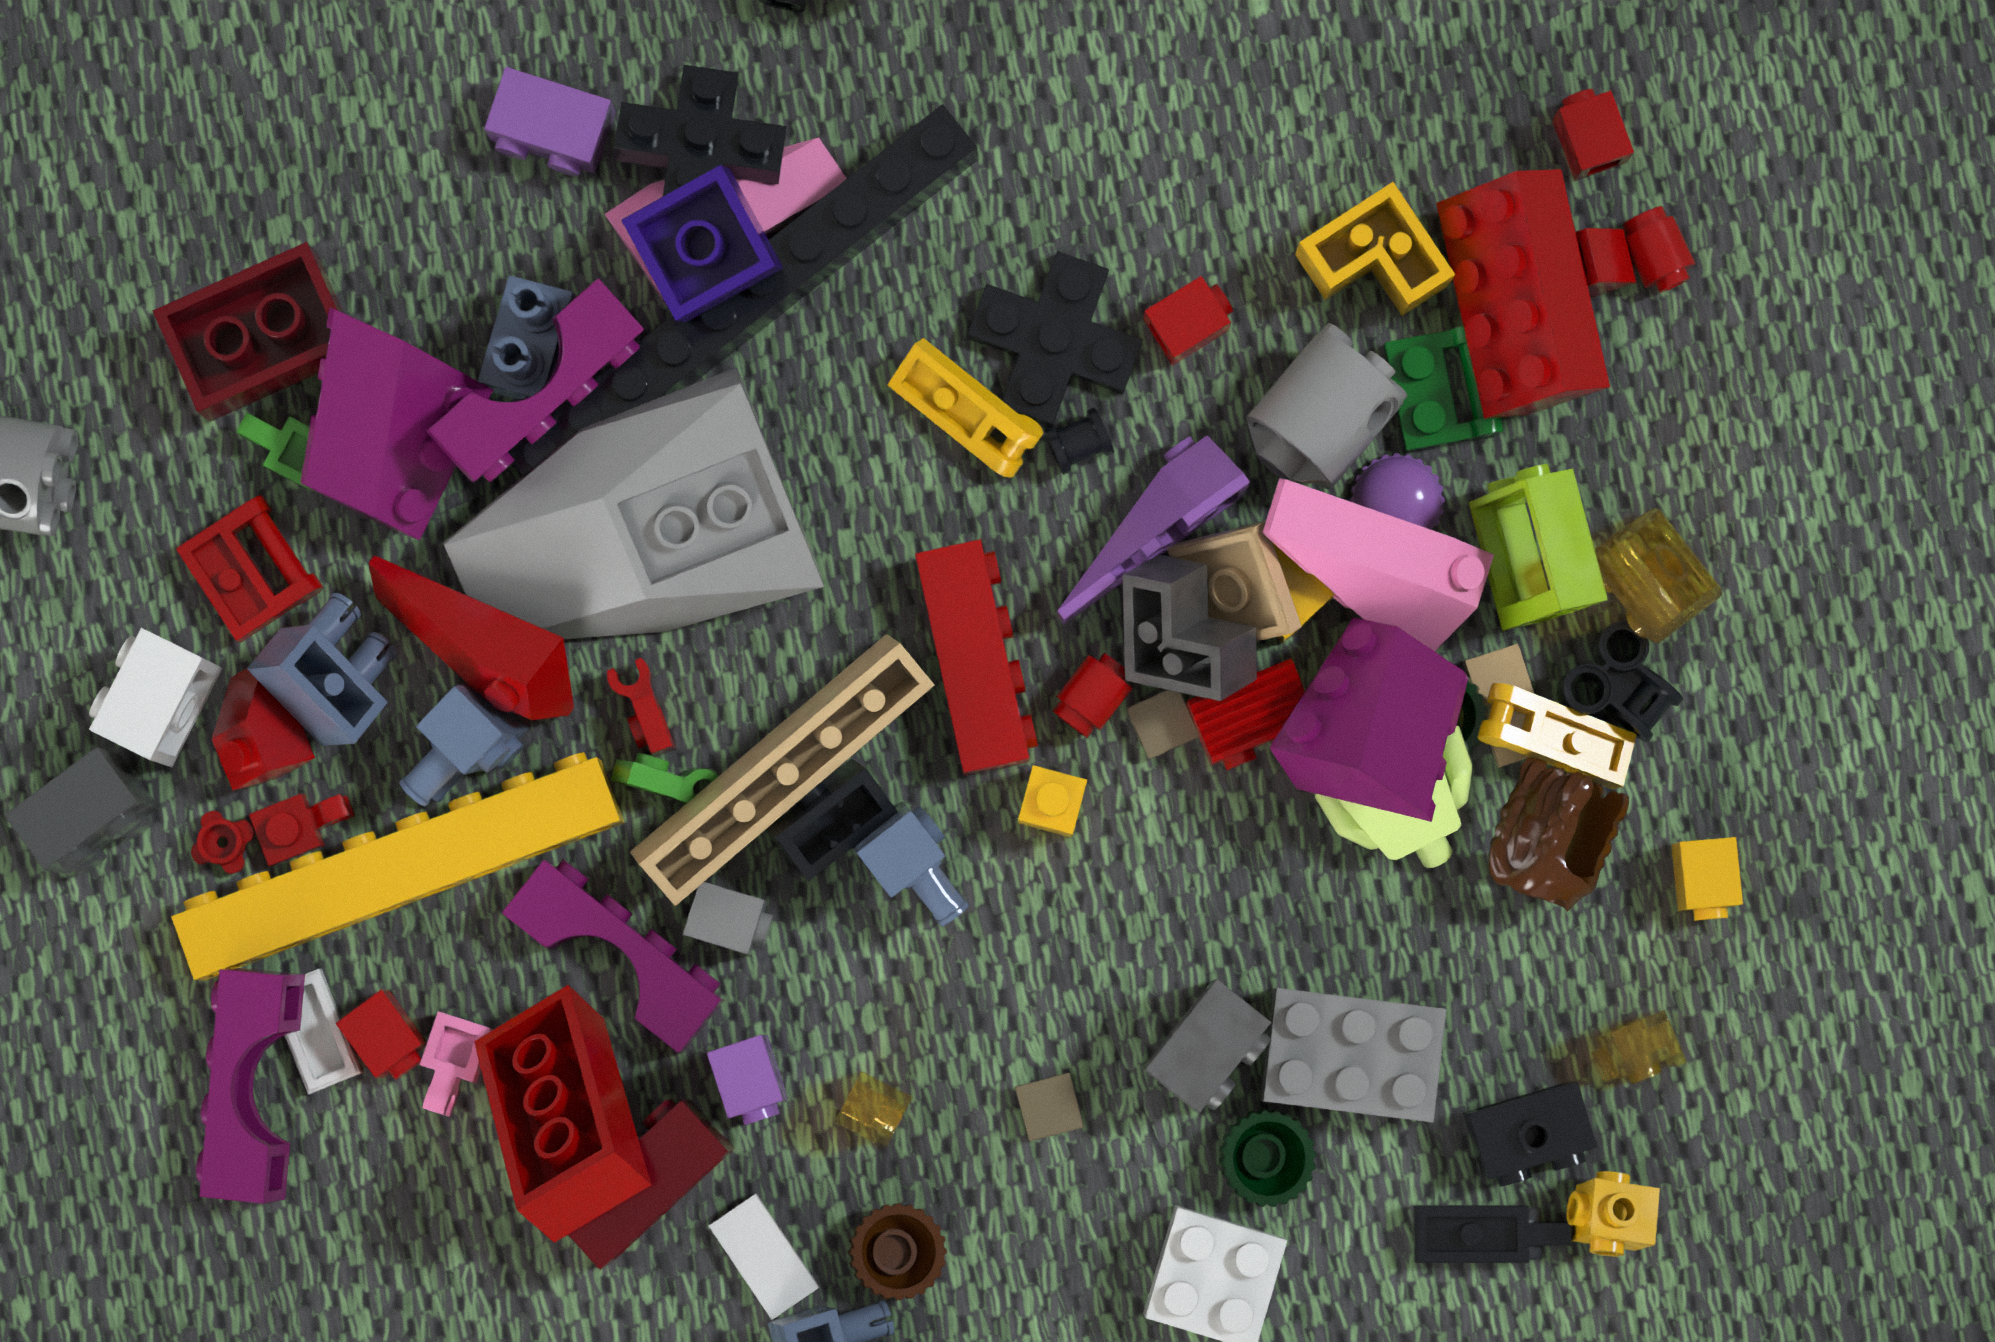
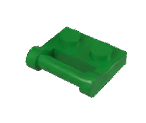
(1428, 410)

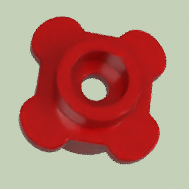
(207, 846)

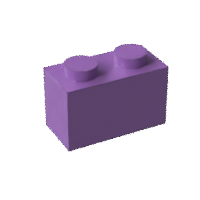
(549, 122)
(748, 1079)

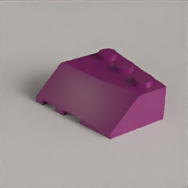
(372, 424)
(1374, 722)

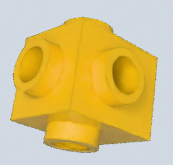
(1613, 1214)

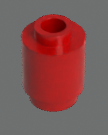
(1658, 249)
(1092, 694)

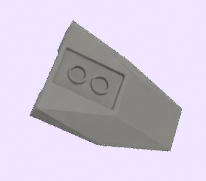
(643, 523)

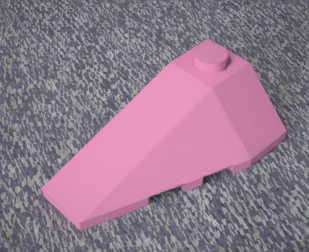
(805, 178)
(1380, 562)

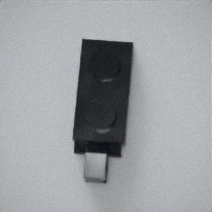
(1484, 1233)

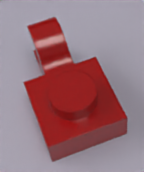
(648, 724)
(293, 827)

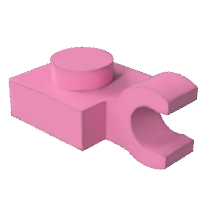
(453, 1058)

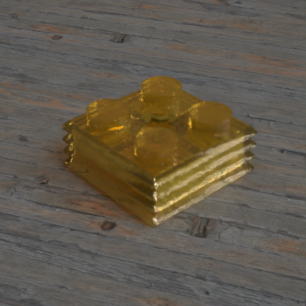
(1655, 576)

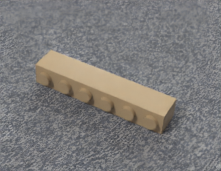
(781, 768)

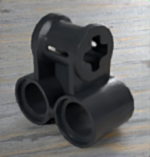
(1621, 685)

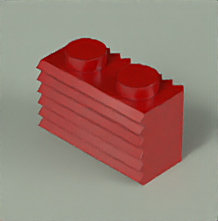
(1247, 717)

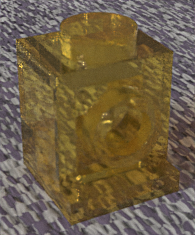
(1637, 1048)
(873, 1109)

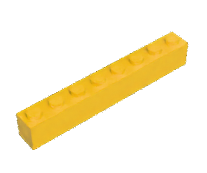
(397, 868)

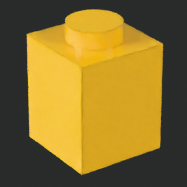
(1052, 801)
(1707, 877)

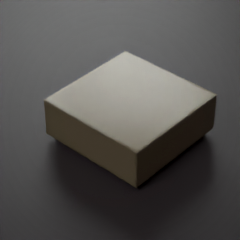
(1162, 723)
(1049, 1107)

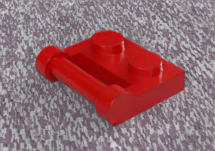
(234, 580)

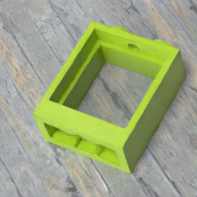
(1563, 541)

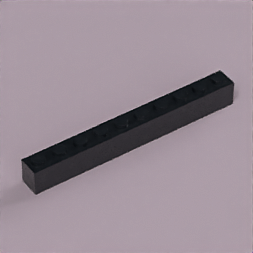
(809, 252)

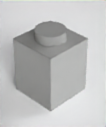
(728, 919)

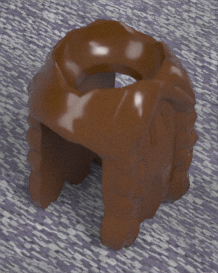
(1554, 834)

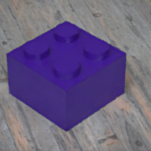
(702, 244)

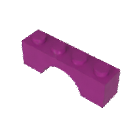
(589, 334)
(671, 999)
(240, 1152)

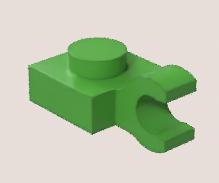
(285, 446)
(652, 776)

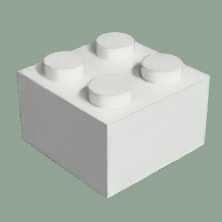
(153, 697)
(1214, 1277)

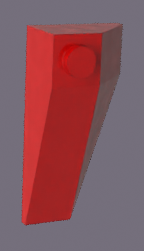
(492, 651)

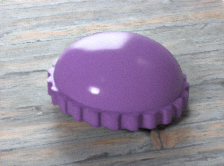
(1400, 489)

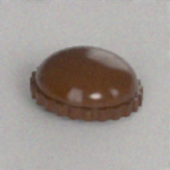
(897, 1251)

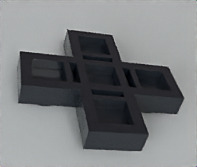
(700, 133)
(1055, 338)

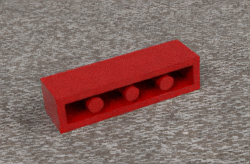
(973, 656)

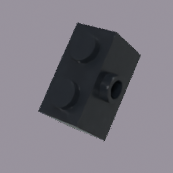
(831, 819)
(1531, 1132)

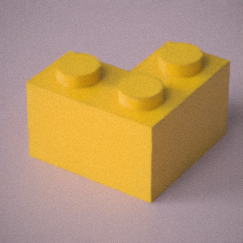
(1379, 238)

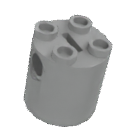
(1324, 410)
(35, 475)

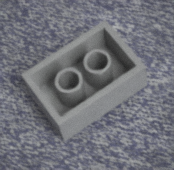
(1353, 1054)

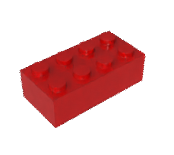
(1522, 293)
(561, 1114)

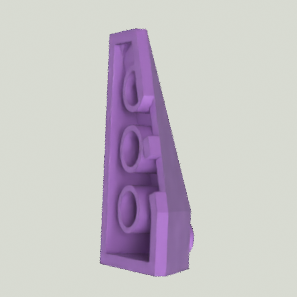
(1179, 500)

